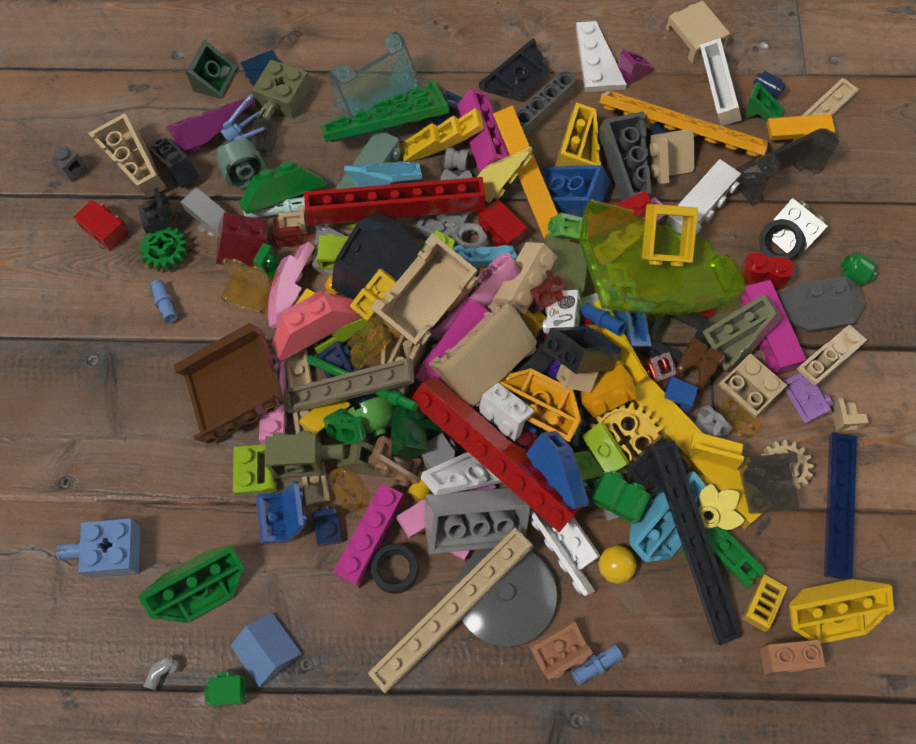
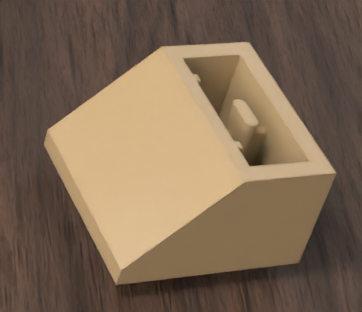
(752, 385)

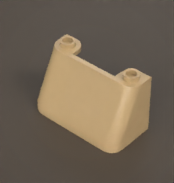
(425, 291)
(486, 353)

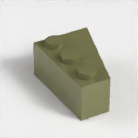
(743, 330)

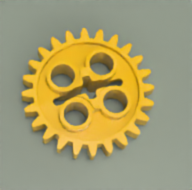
(643, 428)

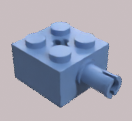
(95, 549)

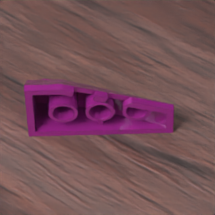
(199, 130)

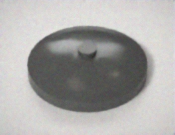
(516, 606)

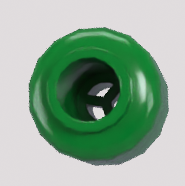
(858, 268)

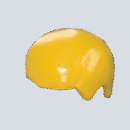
(617, 564)

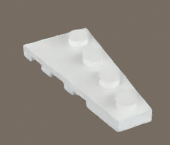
(597, 62)
(458, 475)

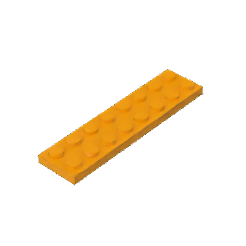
(678, 120)

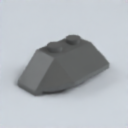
(823, 303)

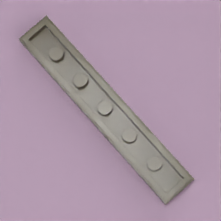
(349, 385)

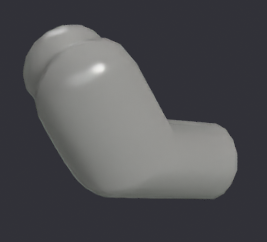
(159, 668)

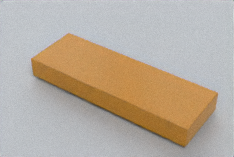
(797, 126)

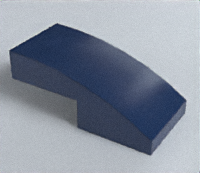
(452, 101)

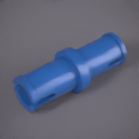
(602, 318)

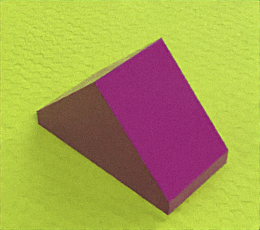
(633, 66)

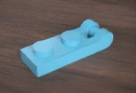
(483, 256)

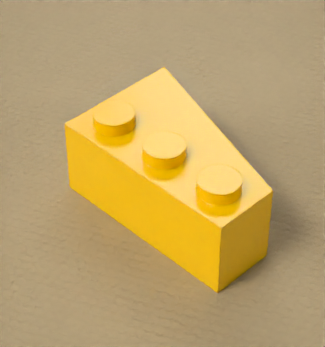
(580, 139)

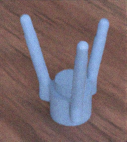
(233, 131)

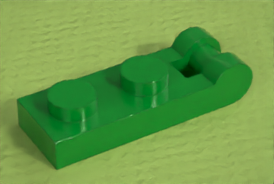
(733, 556)

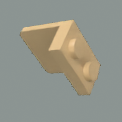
(671, 154)

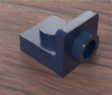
(327, 526)

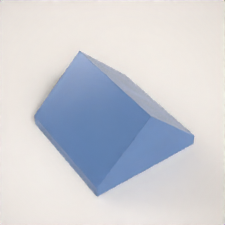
(265, 649)

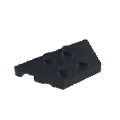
(518, 74)

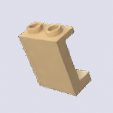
(697, 26)

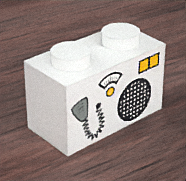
(564, 312)

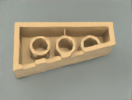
(127, 149)

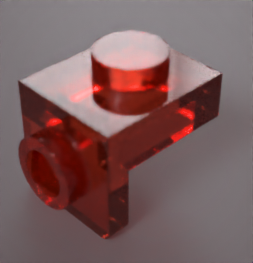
(286, 236)
(547, 292)

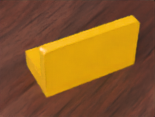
(716, 450)

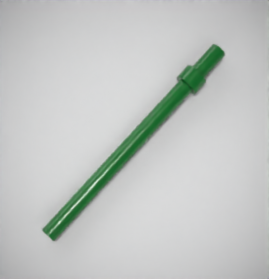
(394, 397)

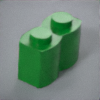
(620, 497)

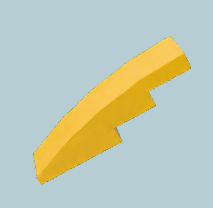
(438, 138)

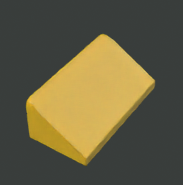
(314, 419)

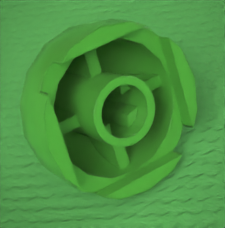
(375, 415)

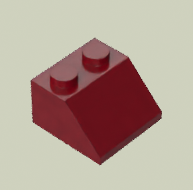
(240, 238)

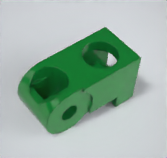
(347, 427)

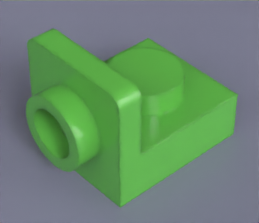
(565, 226)

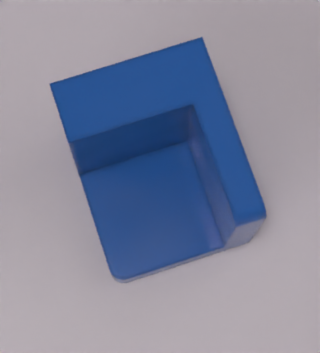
(680, 393)

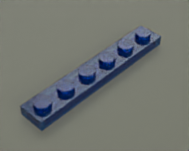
(840, 506)

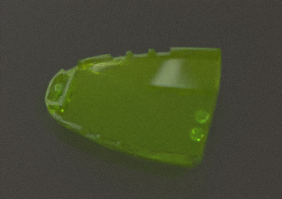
(627, 283)

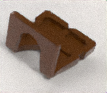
(703, 358)

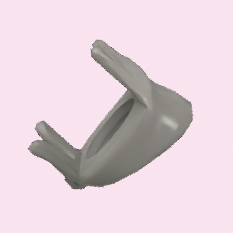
(471, 228)
(712, 422)

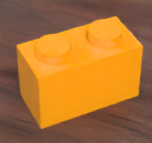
(609, 391)

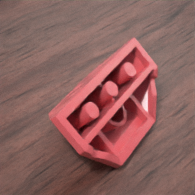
(311, 322)

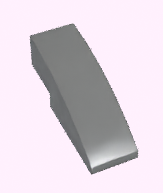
(203, 210)

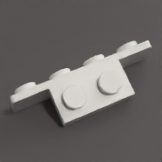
(571, 547)

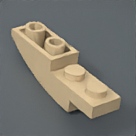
(831, 355)

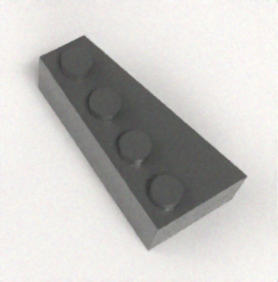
(627, 153)

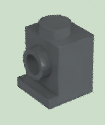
(63, 159)

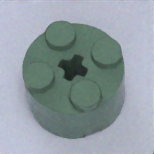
(239, 162)

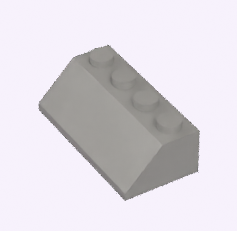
(473, 519)

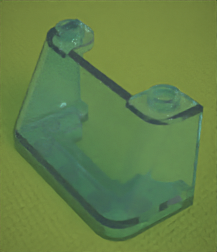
(375, 82)

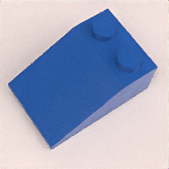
(575, 185)

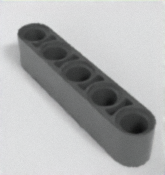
(546, 102)

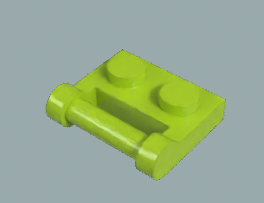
(247, 471)

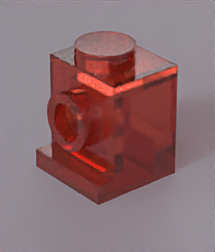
(654, 368)

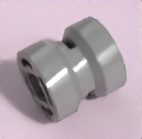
(454, 159)

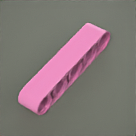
(490, 280)

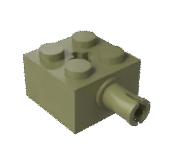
(280, 90)
(298, 454)

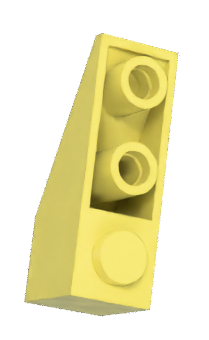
(502, 171)

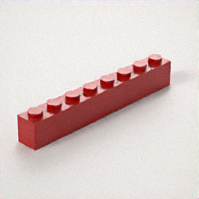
(395, 200)
(493, 451)

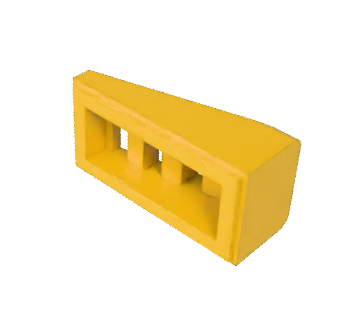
(756, 620)

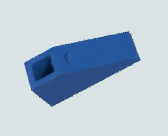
(558, 465)

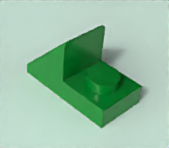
(763, 103)

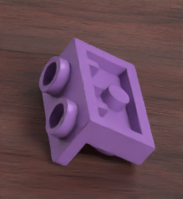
(807, 398)

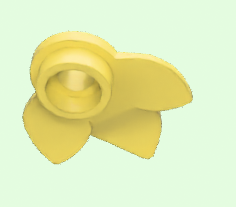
(722, 506)

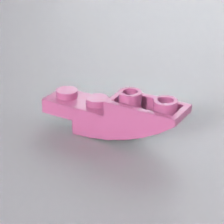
(284, 289)
(277, 420)

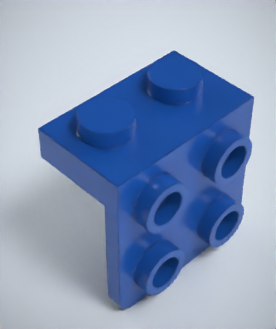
(280, 515)

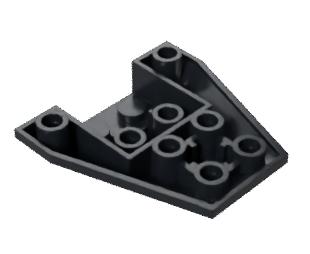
(372, 245)

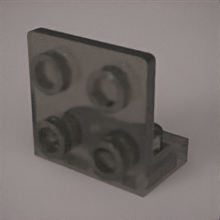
(769, 483)

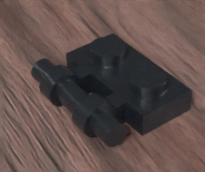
(644, 470)

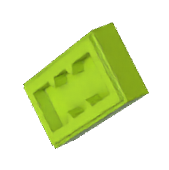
(605, 448)

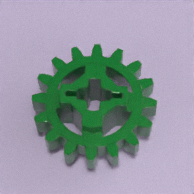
(163, 249)

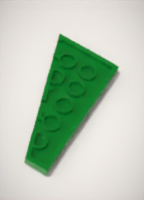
(389, 113)

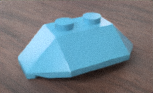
(384, 173)
(655, 533)

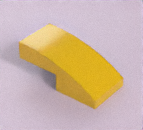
(374, 290)

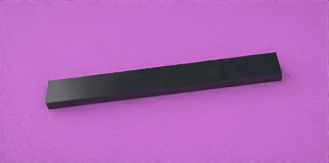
(695, 543)

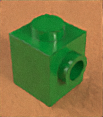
(225, 690)

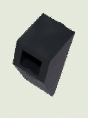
(174, 162)

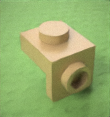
(294, 219)

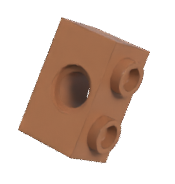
(792, 657)

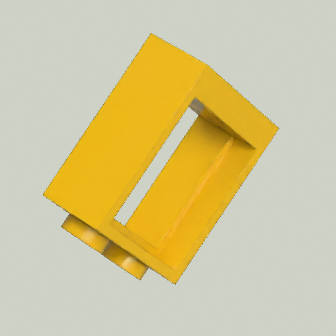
(687, 235)

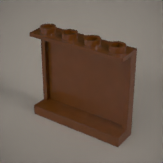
(231, 383)

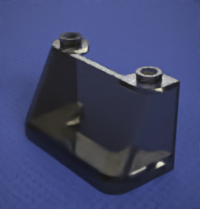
(804, 152)

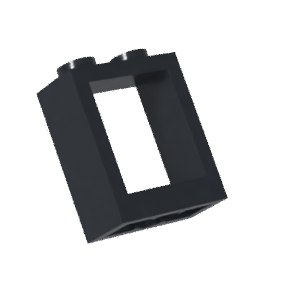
(694, 320)
(582, 349)

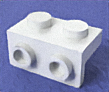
(504, 411)

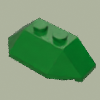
(279, 185)
(194, 586)

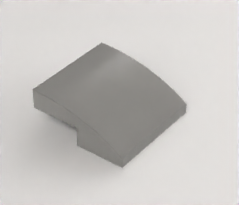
(442, 222)

